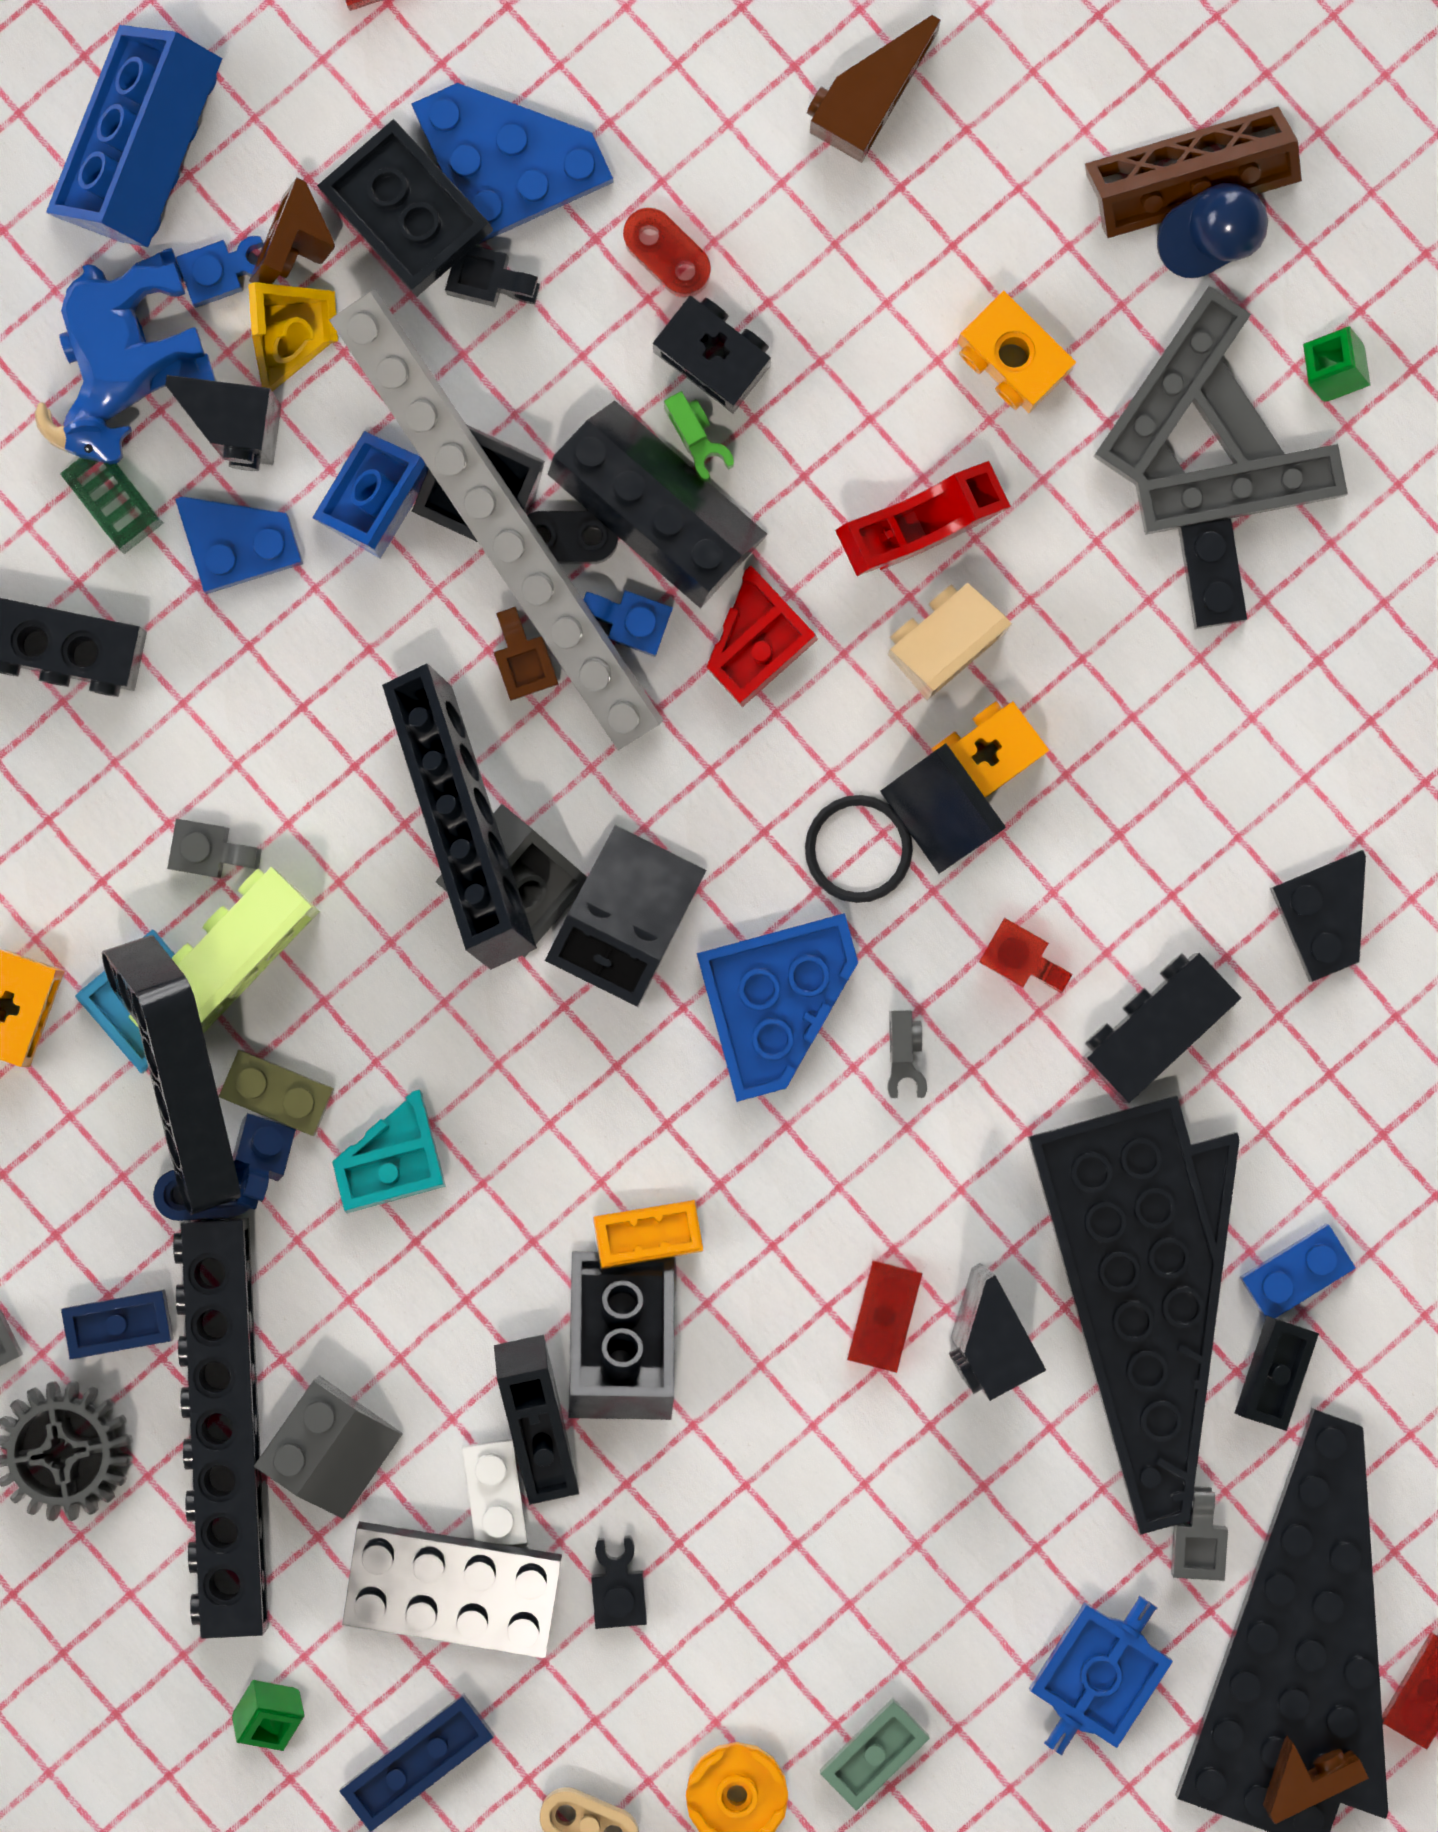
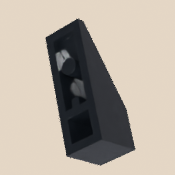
(535, 1419)

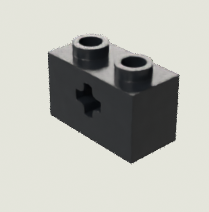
(722, 379)

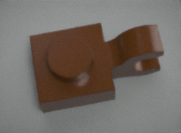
(524, 662)

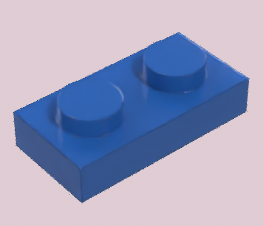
(1297, 1272)

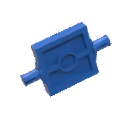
(1100, 1675)

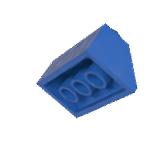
(135, 134)

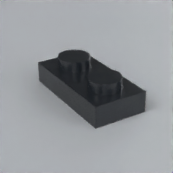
(1212, 574)
(1276, 1373)

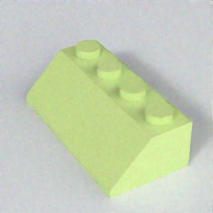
(242, 942)

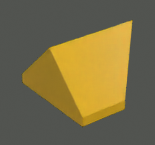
(289, 328)

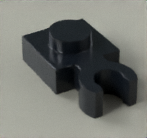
(618, 1593)

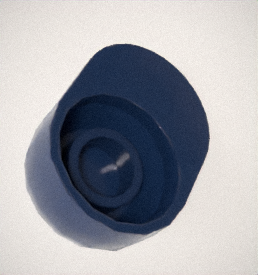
(1212, 230)

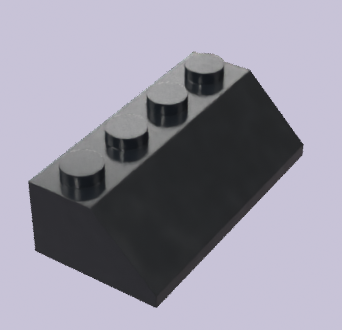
(655, 502)
(990, 1340)

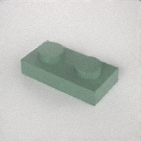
(874, 1754)

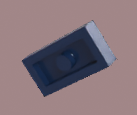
(117, 1324)

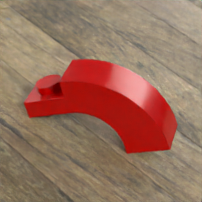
(923, 519)

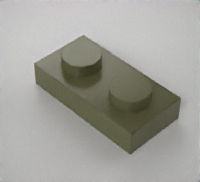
(276, 1092)

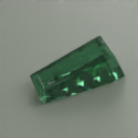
(136, 529)

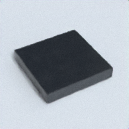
(942, 808)

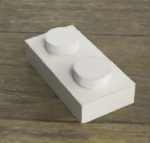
(495, 1492)

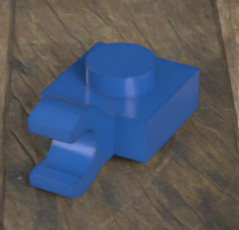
(634, 622)

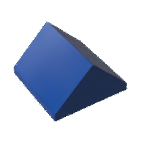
(372, 493)

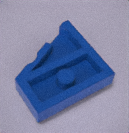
(236, 542)

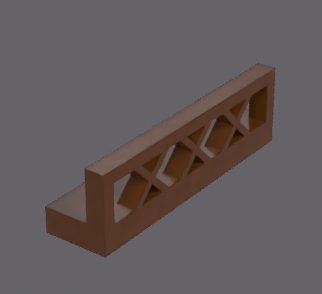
(1155, 190)

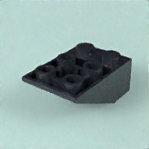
(625, 916)

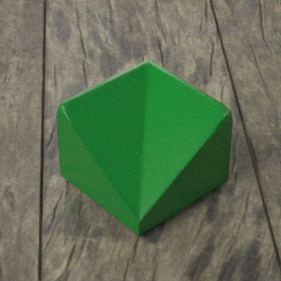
(1336, 364)
(267, 1715)

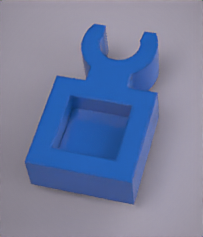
(214, 272)

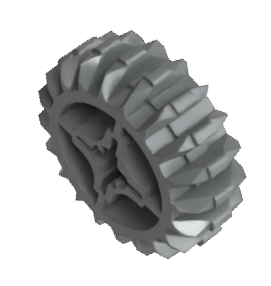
(64, 1473)

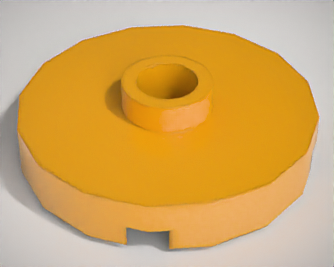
(732, 1766)

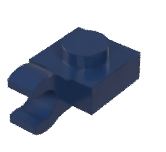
(262, 1154)

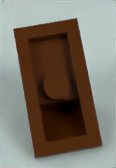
(293, 232)
(1297, 1789)

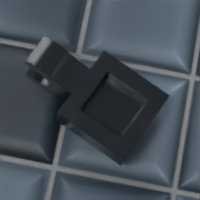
(484, 275)

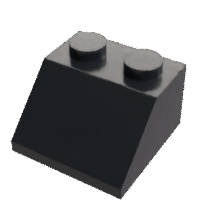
(232, 417)

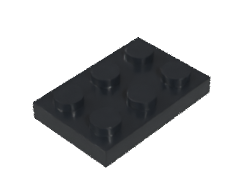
(405, 207)

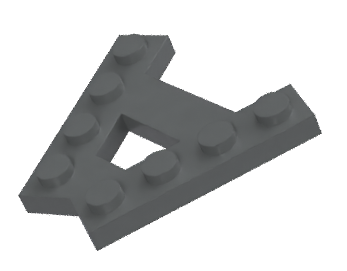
(1260, 473)

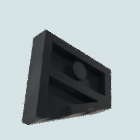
(1325, 914)

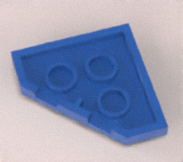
(509, 156)
(774, 998)

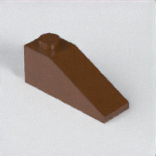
(866, 94)

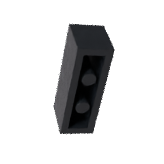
(1159, 1025)

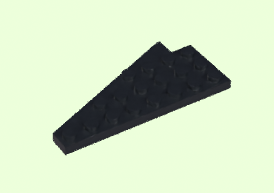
(1144, 1261)
(1300, 1647)

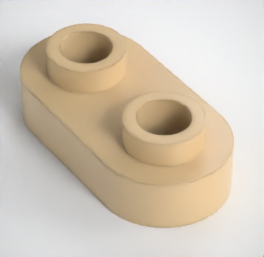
(591, 1813)

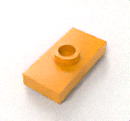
(647, 1234)

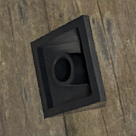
(516, 467)

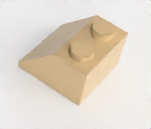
(948, 639)

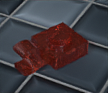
(1017, 955)

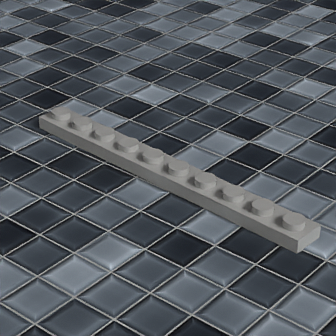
(496, 519)

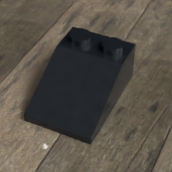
(621, 1339)

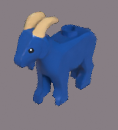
(114, 355)

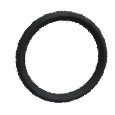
(829, 887)

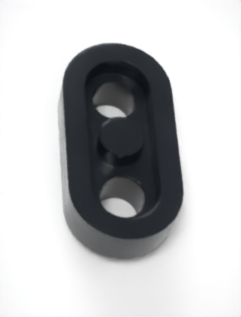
(567, 536)

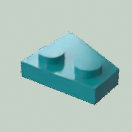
(391, 1160)

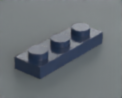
(417, 1762)

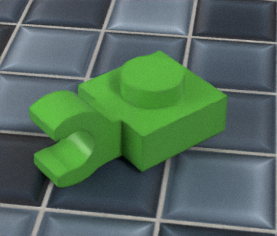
(690, 423)

